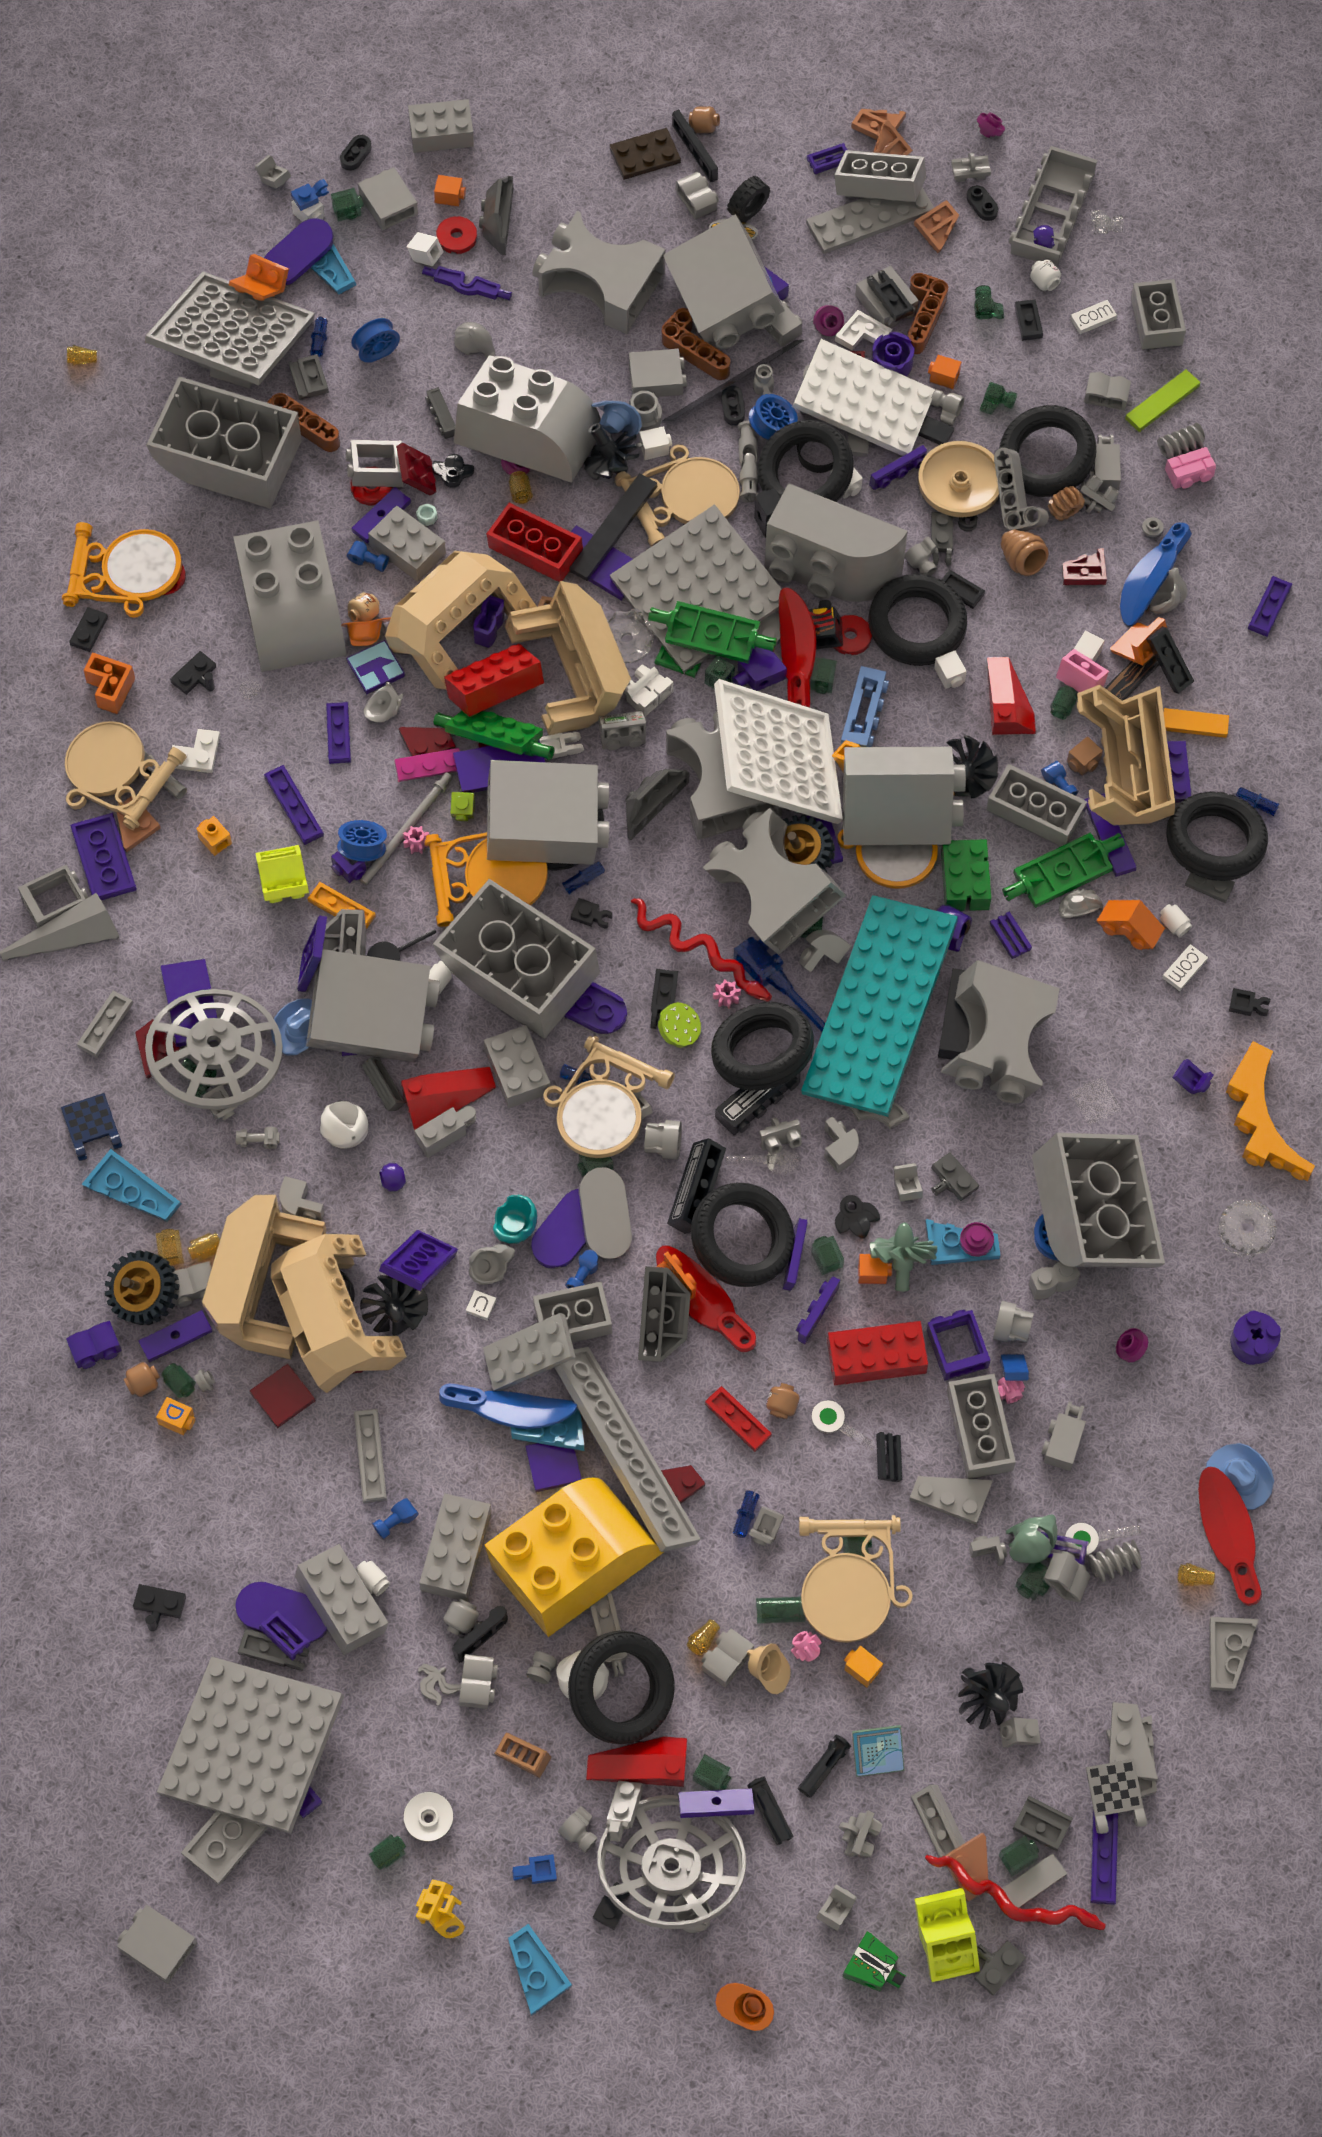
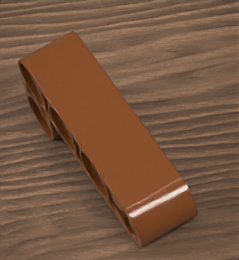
(933, 295)
(692, 347)
(324, 435)

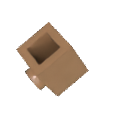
(1084, 756)

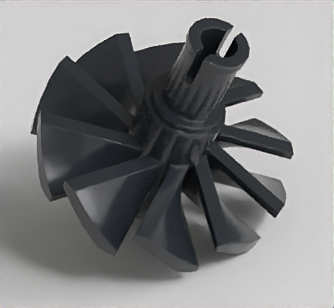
(608, 454)
(979, 763)
(399, 1302)
(992, 1690)

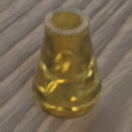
(79, 355)
(1194, 1576)
(701, 1639)

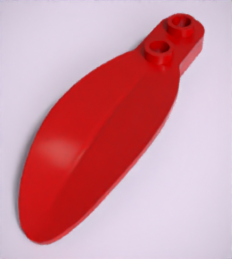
(797, 645)
(712, 1304)
(1229, 1531)

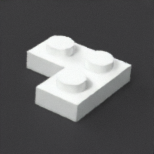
(860, 327)
(203, 755)

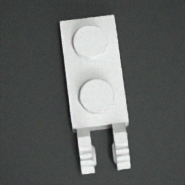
(558, 742)

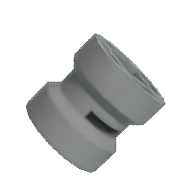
(541, 1667)

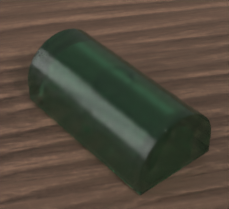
(779, 1610)

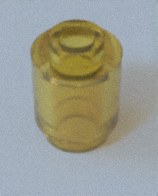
(520, 487)
(203, 1247)

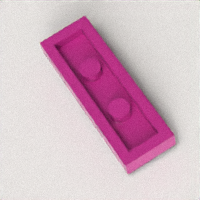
(425, 765)

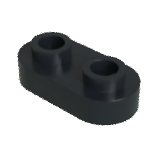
(354, 154)
(981, 202)
(733, 406)

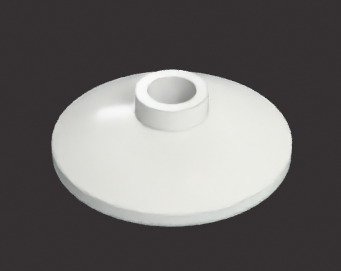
(428, 1804)

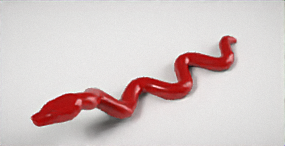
(752, 988)
(1021, 1915)

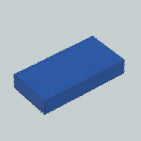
(1014, 1367)

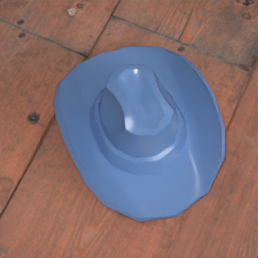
(619, 417)
(293, 1026)
(1246, 1471)

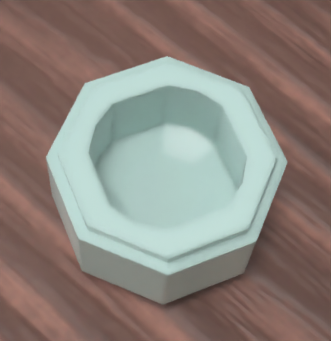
(426, 514)

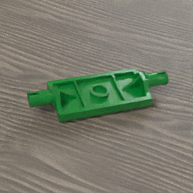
(712, 631)
(497, 732)
(1063, 869)

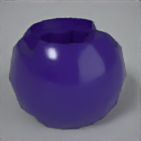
(1043, 236)
(392, 1177)

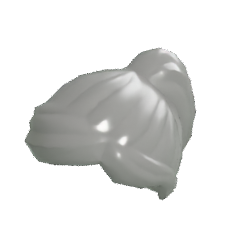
(473, 338)
(1170, 594)
(490, 1263)

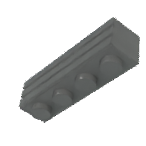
(440, 410)
(383, 1084)

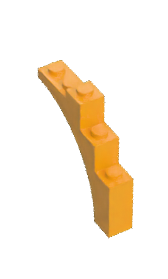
(1253, 1118)

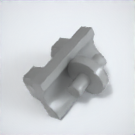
(971, 167)
(1091, 489)
(780, 1134)
(856, 1832)

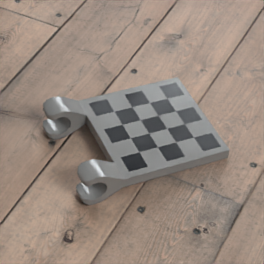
(1115, 1790)

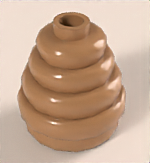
(1024, 552)

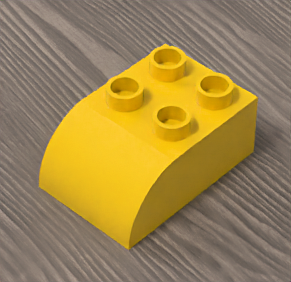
(570, 1552)

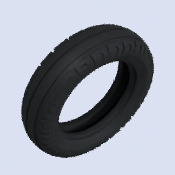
(1057, 417)
(802, 432)
(917, 586)
(1211, 866)
(771, 1073)
(769, 1208)
(582, 1680)

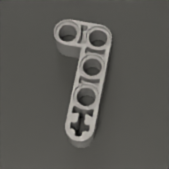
(1016, 488)

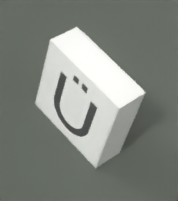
(481, 1305)

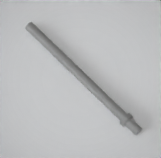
(439, 786)

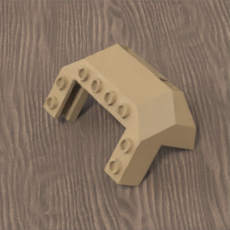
(443, 602)
(585, 651)
(1135, 756)
(242, 1268)
(323, 1313)

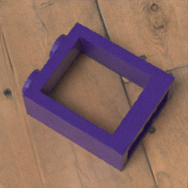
(966, 1365)

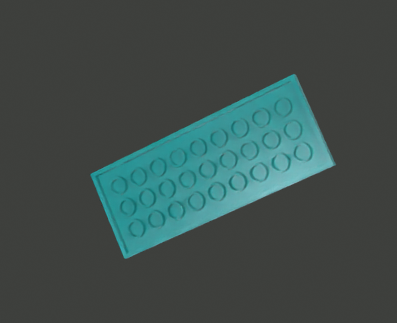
(879, 1006)

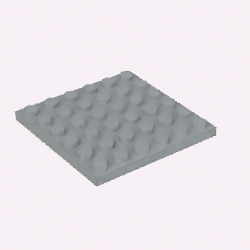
(229, 329)
(700, 566)
(250, 1744)

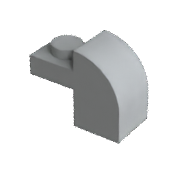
(823, 943)
(845, 1145)
(293, 1202)

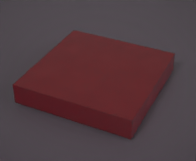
(282, 1395)

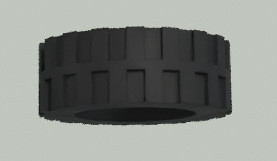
(749, 198)

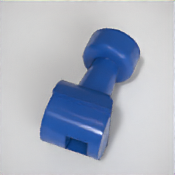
(358, 554)
(1056, 774)
(587, 1265)
(402, 1512)

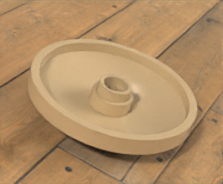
(959, 479)

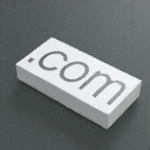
(1093, 317)
(1185, 967)

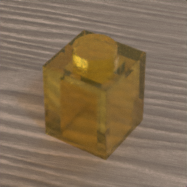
(170, 1246)

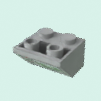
(622, 730)

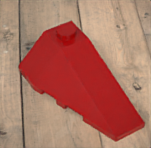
(1008, 702)
(438, 1092)
(647, 1762)

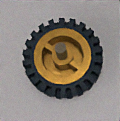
(808, 842)
(142, 1287)

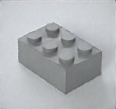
(441, 126)
(1158, 314)
(407, 543)
(516, 1066)
(583, 1308)

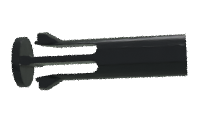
(823, 1767)
(770, 1810)

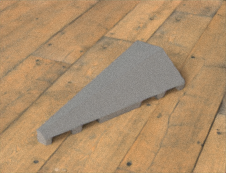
(77, 926)

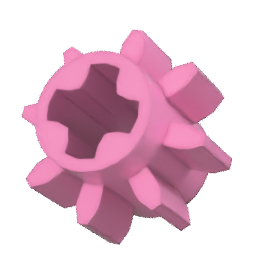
(410, 839)
(726, 1000)
(1010, 1390)
(806, 1646)

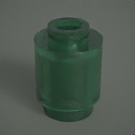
(1063, 702)
(178, 1380)
(387, 1851)

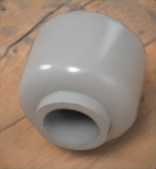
(461, 1617)

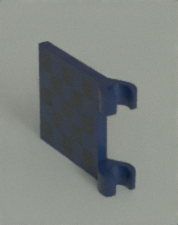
(89, 1121)

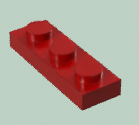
(738, 1418)

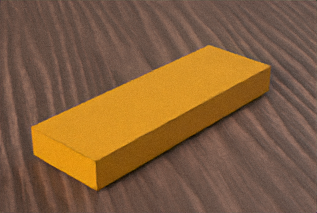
(1196, 722)
(333, 902)

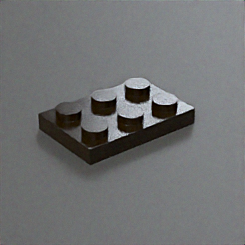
(645, 153)

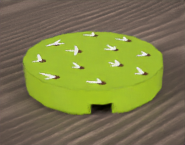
(679, 1025)

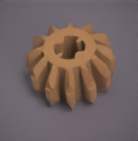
(1066, 503)

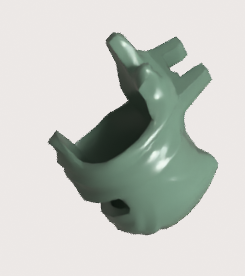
(1030, 1544)

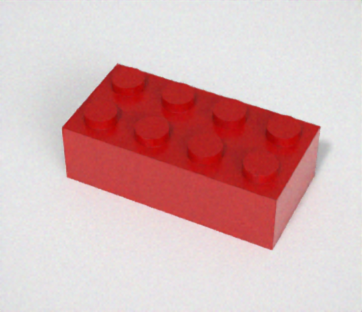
(534, 542)
(494, 679)
(877, 1353)

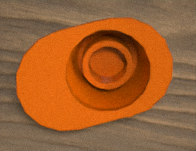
(364, 632)
(745, 2006)

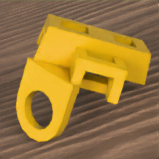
(430, 1909)

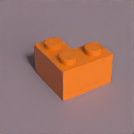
(112, 679)
(1133, 921)

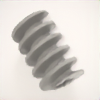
(1181, 441)
(1115, 1560)

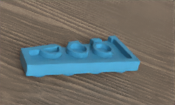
(334, 271)
(128, 1185)

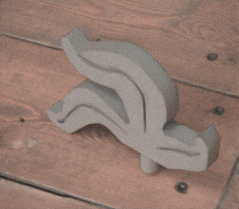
(428, 1683)

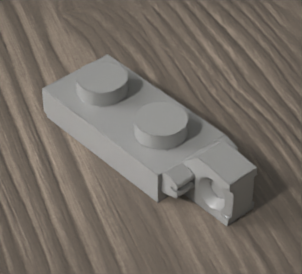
(623, 1808)

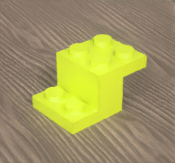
(282, 874)
(947, 1935)

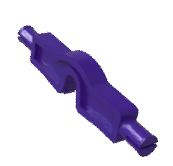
(477, 286)

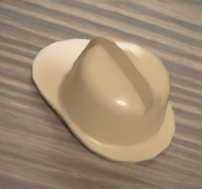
(769, 1667)

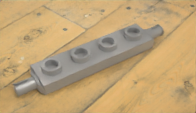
(606, 1621)

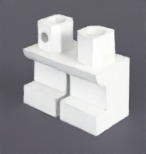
(648, 690)

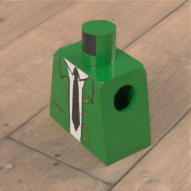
(873, 1965)

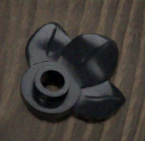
(452, 470)
(856, 1220)

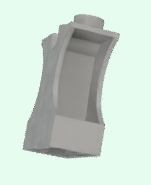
(608, 274)
(711, 806)
(783, 894)
(1000, 1017)

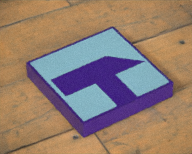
(375, 667)

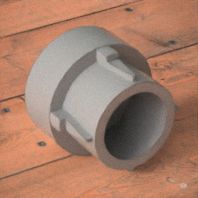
(649, 409)
(664, 1139)
(1012, 1323)

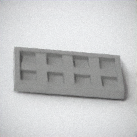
(529, 1352)

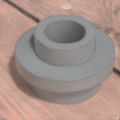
(1152, 532)
(204, 1380)

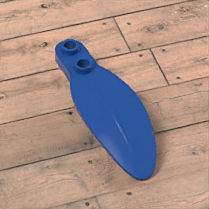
(1151, 573)
(507, 1407)

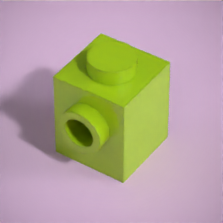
(462, 806)

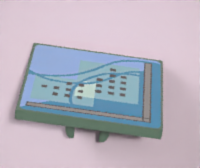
(878, 1750)

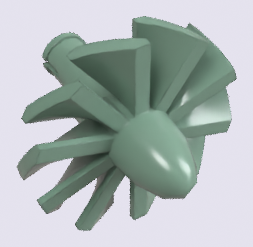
(903, 1253)

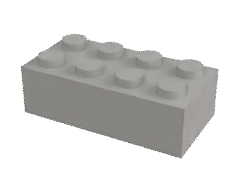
(880, 176)
(1036, 805)
(980, 1426)
(455, 1547)
(341, 1599)

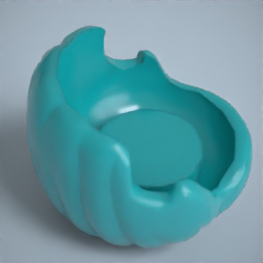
(515, 1219)

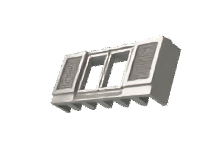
(1062, 173)

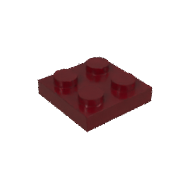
(416, 469)

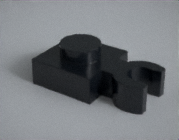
(588, 912)
(1244, 1002)
(608, 1913)

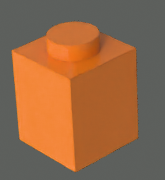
(449, 190)
(944, 371)
(873, 1270)

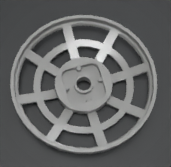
(213, 1057)
(679, 1853)

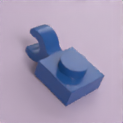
(308, 196)
(540, 1869)

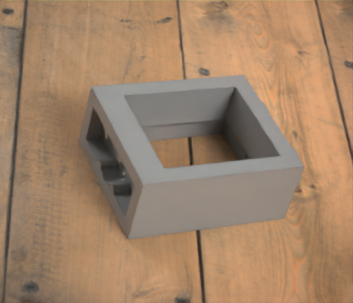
(374, 476)
(45, 883)

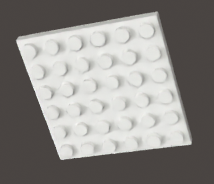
(777, 752)

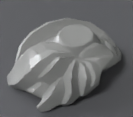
(383, 704)
(1079, 903)

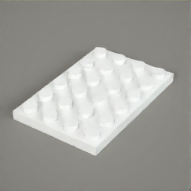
(864, 398)

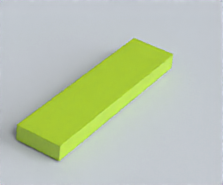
(1162, 400)

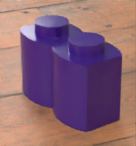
(489, 621)
(94, 1344)

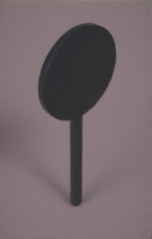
(389, 951)

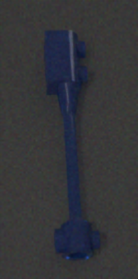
(769, 970)

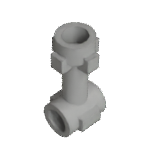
(270, 1137)

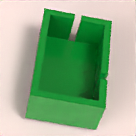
(966, 874)

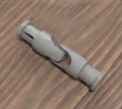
(749, 472)

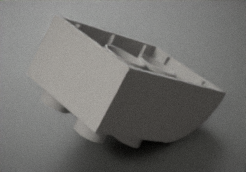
(527, 418)
(225, 441)
(831, 547)
(290, 596)
(517, 958)
(1097, 1201)

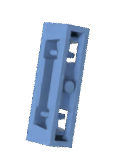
(872, 680)

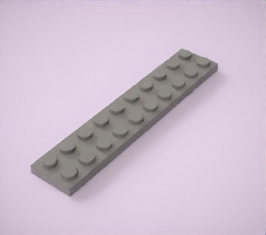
(627, 1452)

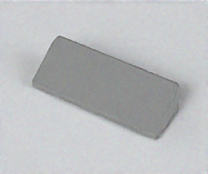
(938, 1819)

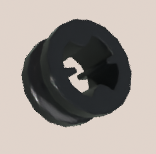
(968, 527)

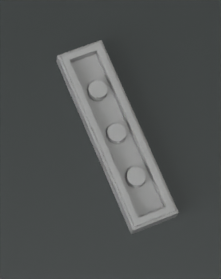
(370, 1456)

